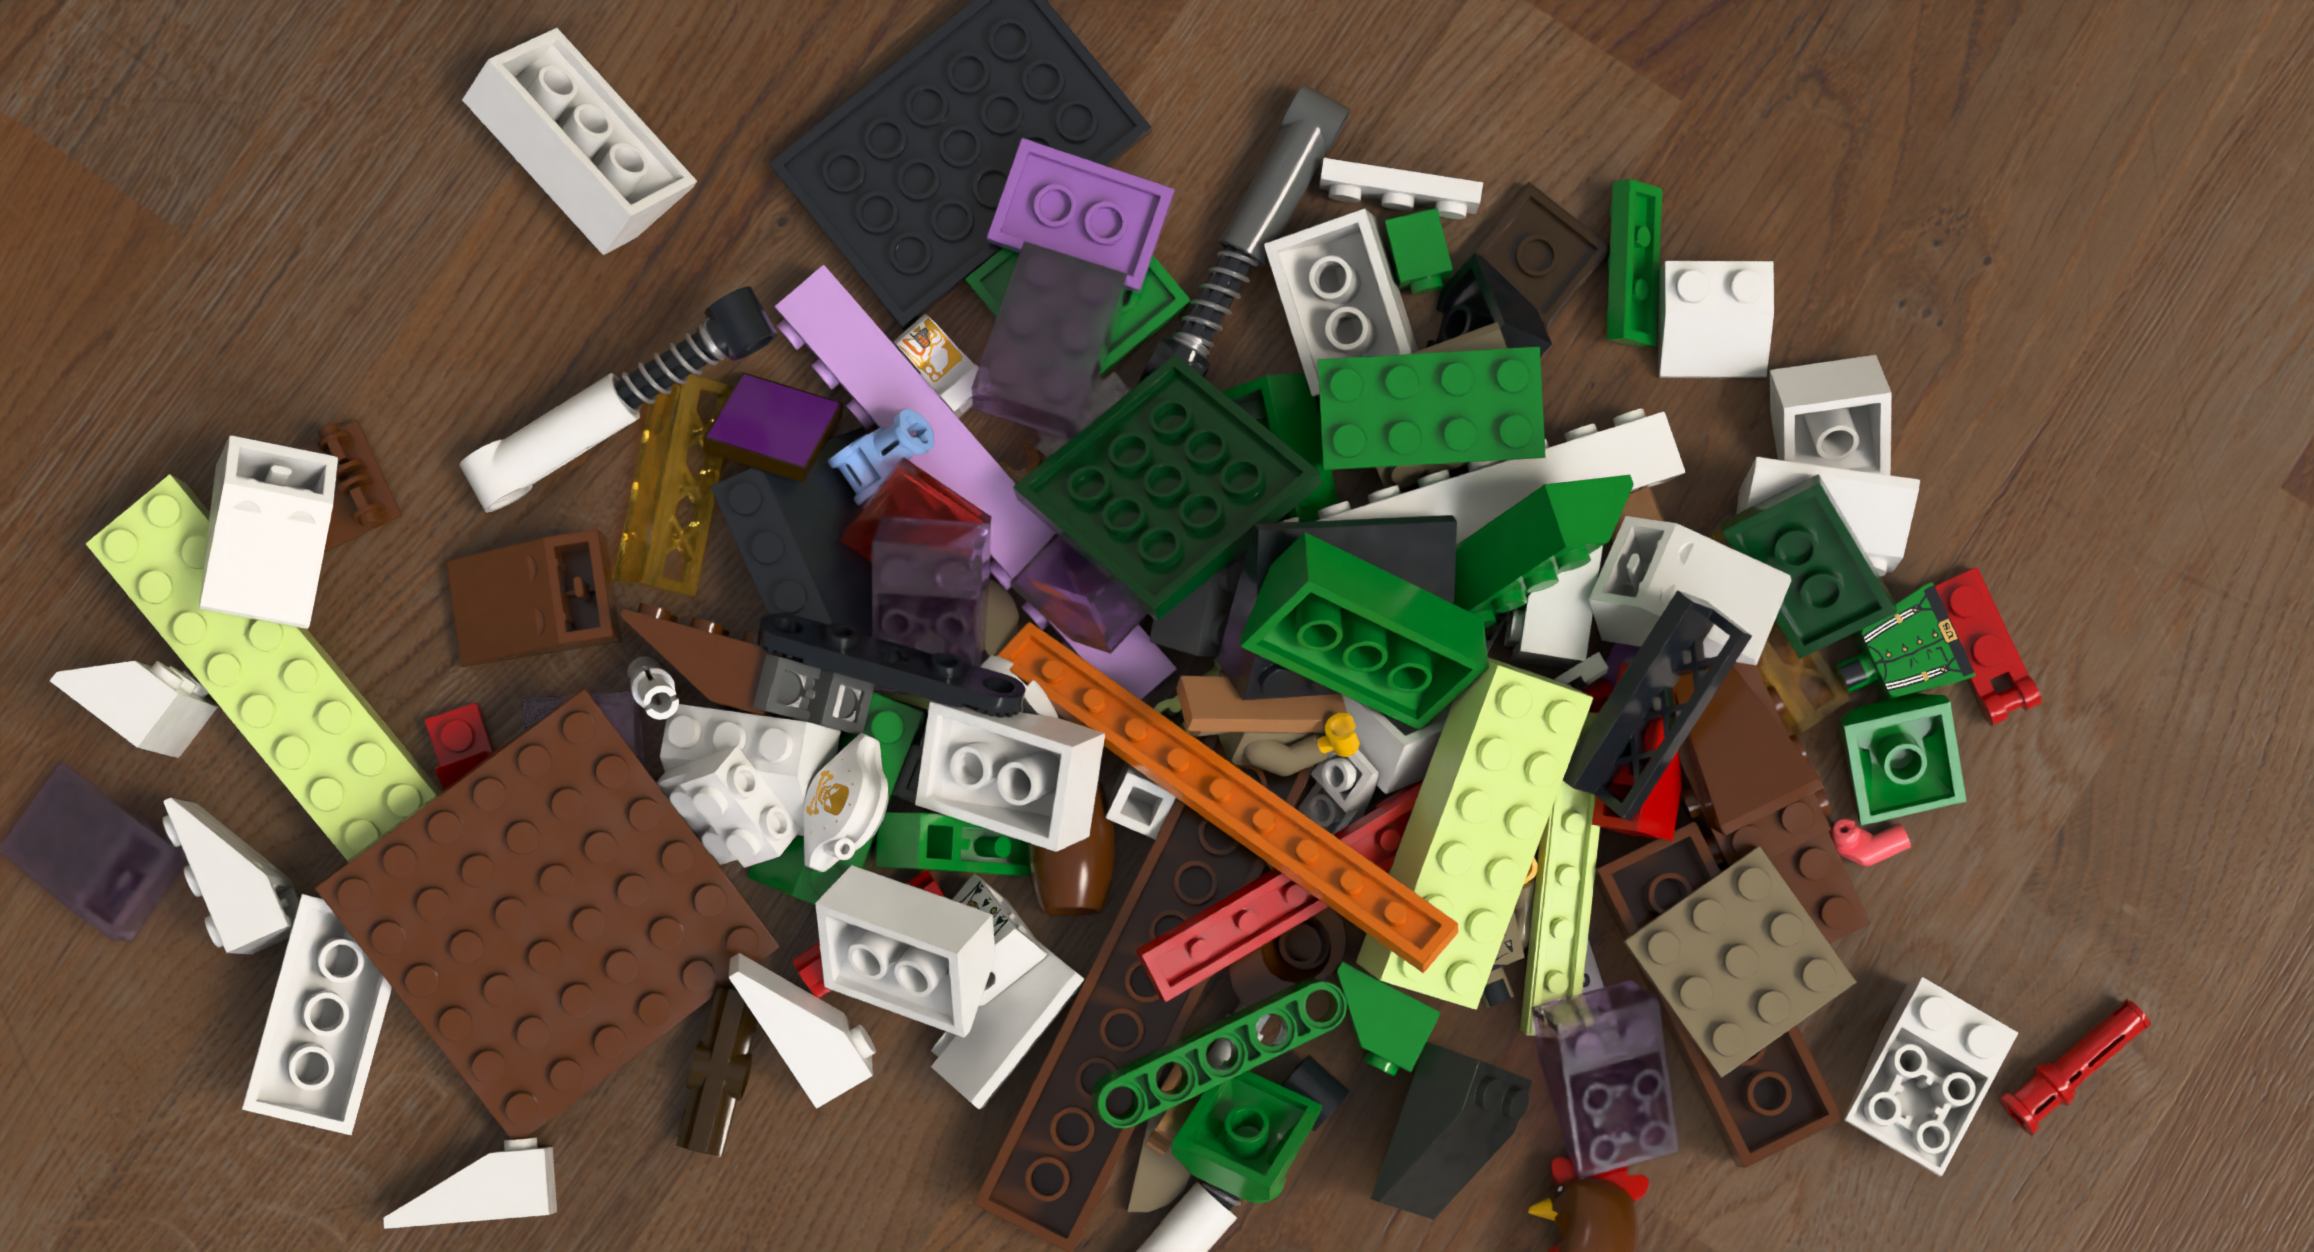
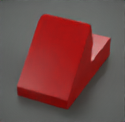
(459, 741)

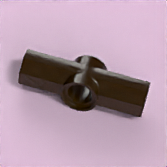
(718, 1074)

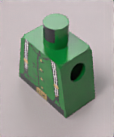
(1907, 650)

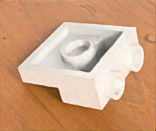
(730, 807)

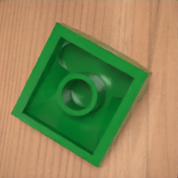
(1902, 756)
(1245, 1136)

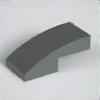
(813, 695)

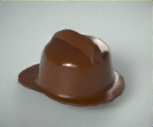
(1300, 953)

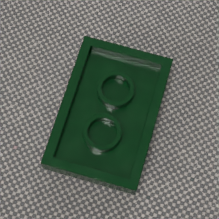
(1831, 576)

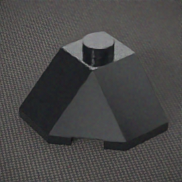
(1483, 297)

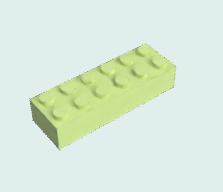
(1482, 821)

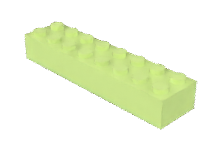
(265, 677)

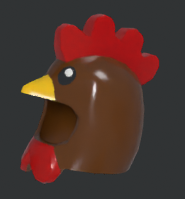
(1593, 1210)

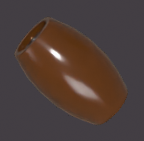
(1080, 875)

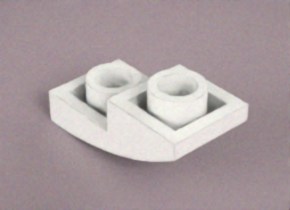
(1341, 791)

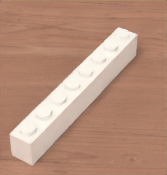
(1632, 447)

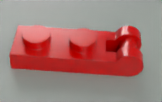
(1987, 647)

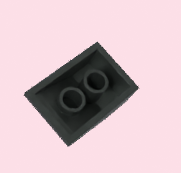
(1448, 1129)

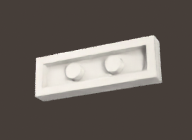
(1400, 188)

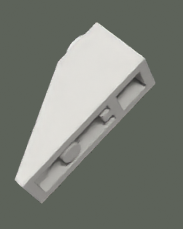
(807, 1032)
(494, 1187)

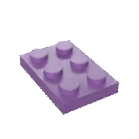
(1081, 211)

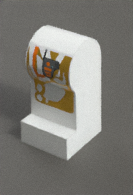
(939, 363)

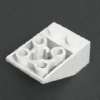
(267, 531)
(1659, 558)
(246, 894)
(1928, 1074)

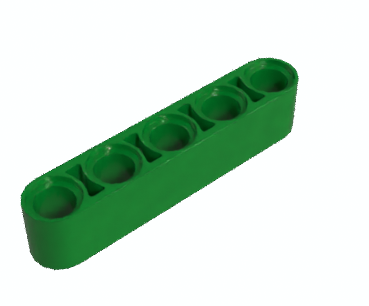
(1245, 1052)

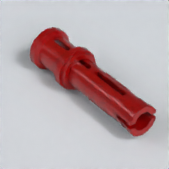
(2057, 1081)

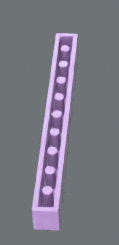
(883, 383)

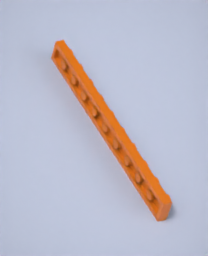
(1233, 800)

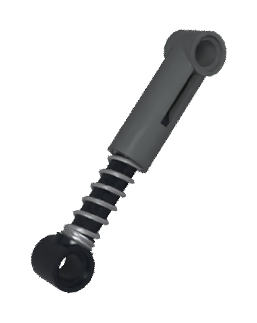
(1259, 218)

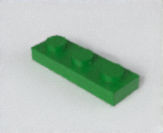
(1634, 263)

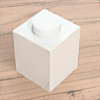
(1139, 802)

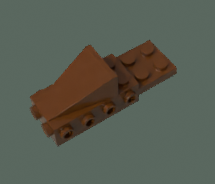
(1758, 789)

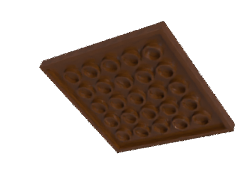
(546, 915)

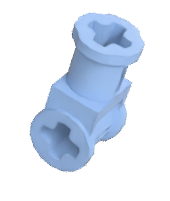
(874, 455)

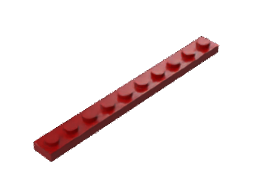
(1275, 901)

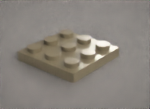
(1739, 961)

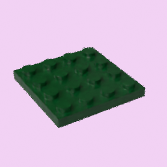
(1166, 486)

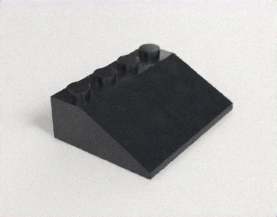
(793, 540)
(1408, 547)

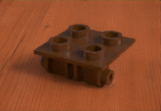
(361, 491)

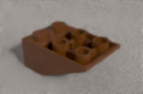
(534, 598)
(706, 656)

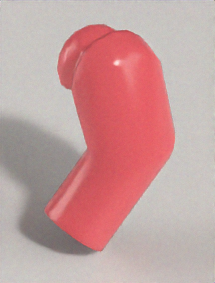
(1865, 847)

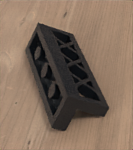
(1641, 693)

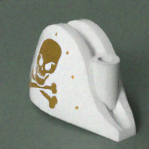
(844, 804)

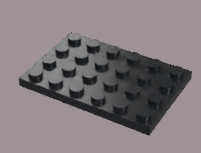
(924, 150)

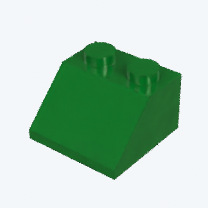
(1384, 1020)

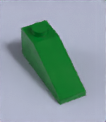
(947, 845)

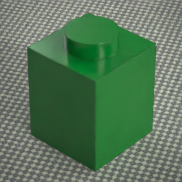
(1418, 252)

